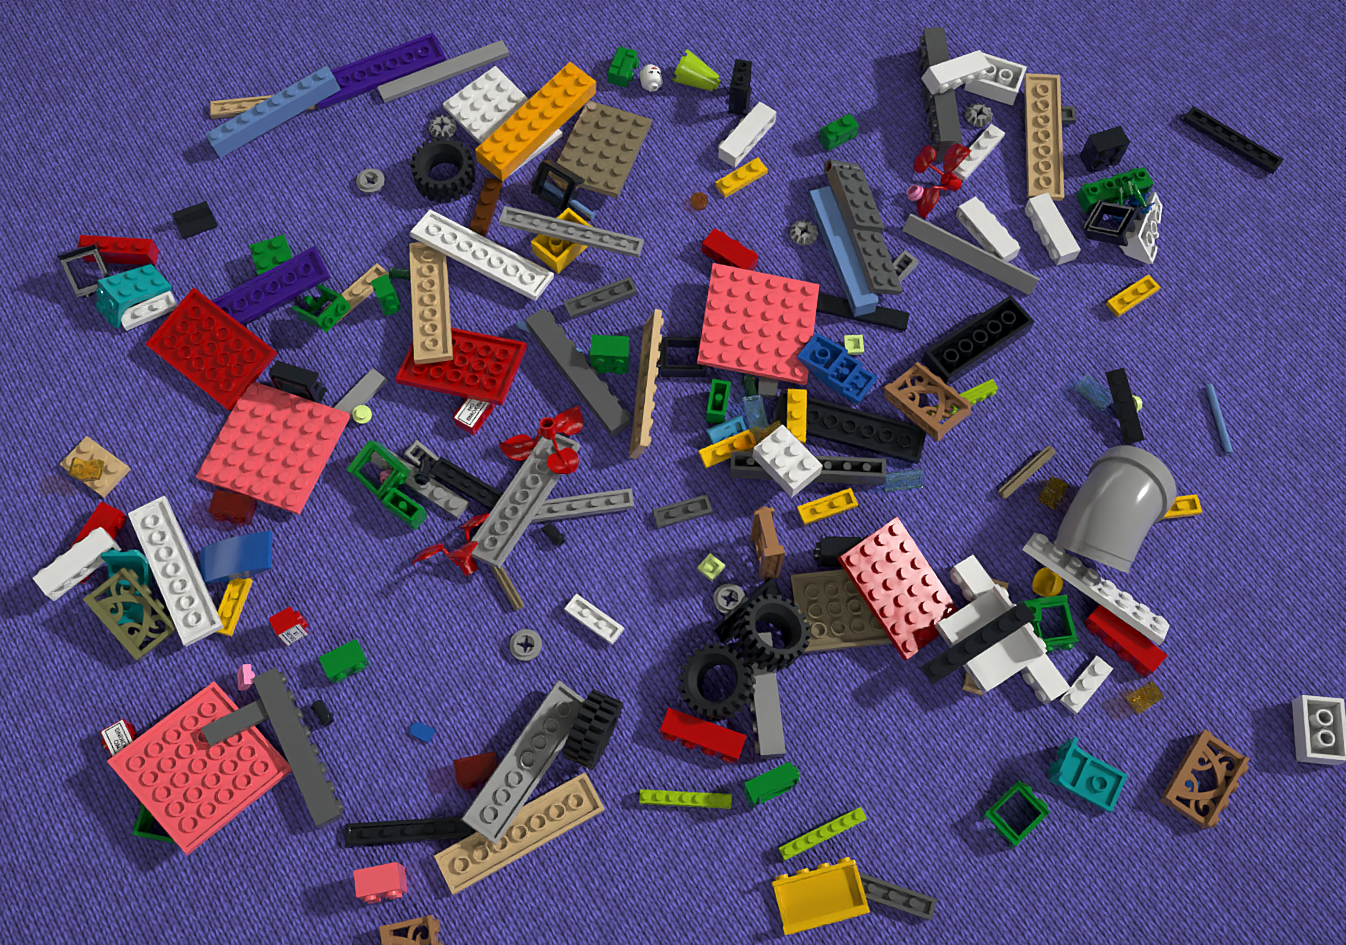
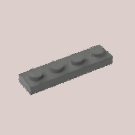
(600, 297)
(898, 897)

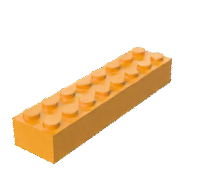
(535, 121)

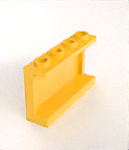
(820, 896)

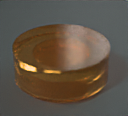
(699, 201)

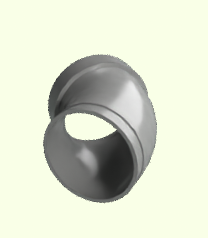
(1117, 506)

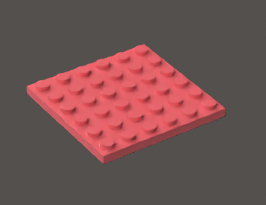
(757, 323)
(273, 447)
(188, 783)

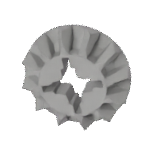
(982, 120)
(448, 130)
(372, 175)
(806, 238)
(724, 591)
(520, 638)

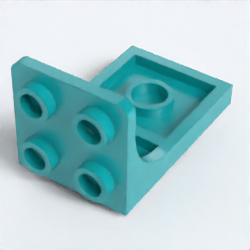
(125, 289)
(139, 564)
(1086, 776)

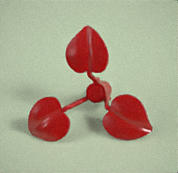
(952, 158)
(561, 462)
(463, 554)

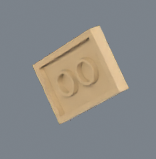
(113, 468)

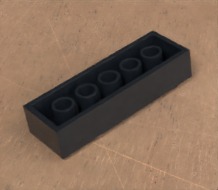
(978, 340)

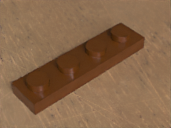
(486, 206)

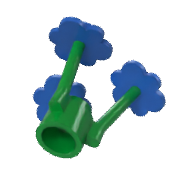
(1129, 187)

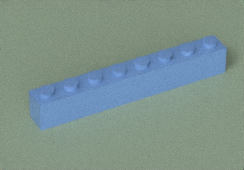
(273, 111)
(842, 251)

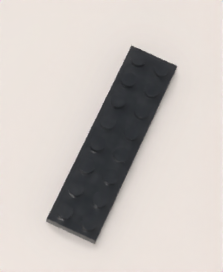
(858, 429)

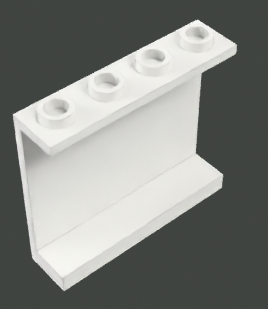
(1004, 657)

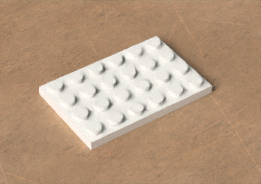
(487, 105)

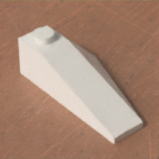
(1142, 240)

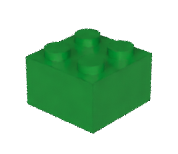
(270, 253)
(610, 354)

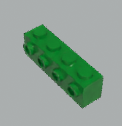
(1107, 190)

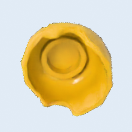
(1047, 583)

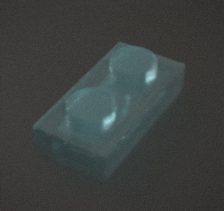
(1094, 392)
(754, 412)
(904, 480)

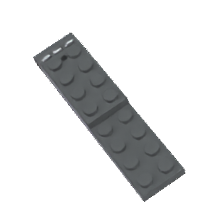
(863, 225)

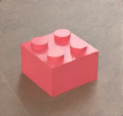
(380, 882)

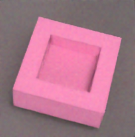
(245, 676)

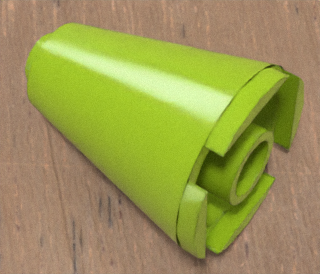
(695, 73)

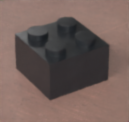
(1104, 149)

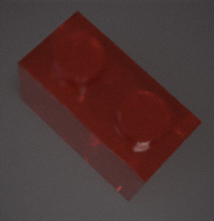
(232, 507)
(475, 769)

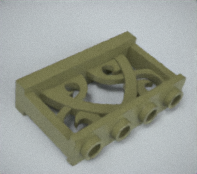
(103, 607)

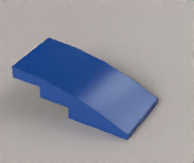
(836, 368)
(236, 557)

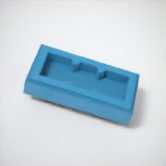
(726, 429)

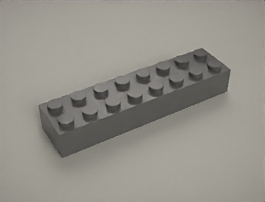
(940, 106)

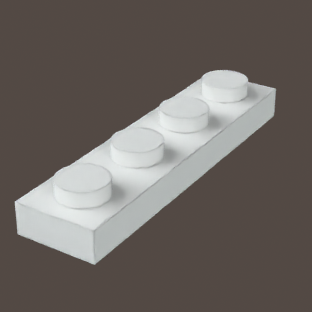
(979, 152)

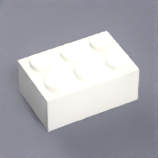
(1000, 82)
(787, 461)
(1319, 729)

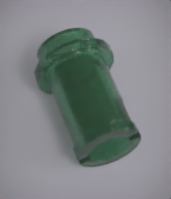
(399, 273)
(749, 385)

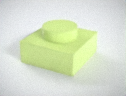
(854, 344)
(711, 567)

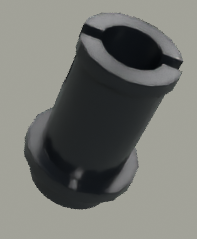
(422, 475)
(554, 535)
(324, 716)

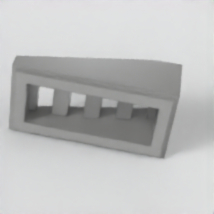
(913, 262)
(417, 445)

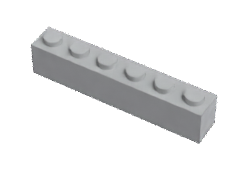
(766, 711)

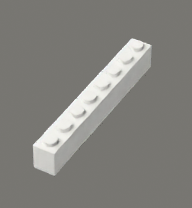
(1040, 673)

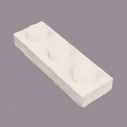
(148, 310)
(594, 619)
(1086, 685)

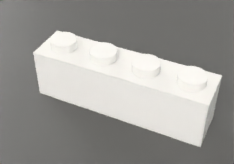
(956, 72)
(746, 134)
(1052, 229)
(987, 230)
(75, 564)

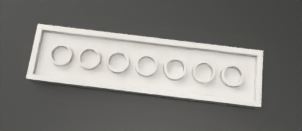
(482, 255)
(175, 571)
(1097, 588)

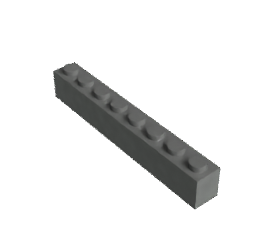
(577, 372)
(834, 469)
(298, 748)

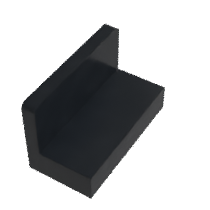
(195, 219)

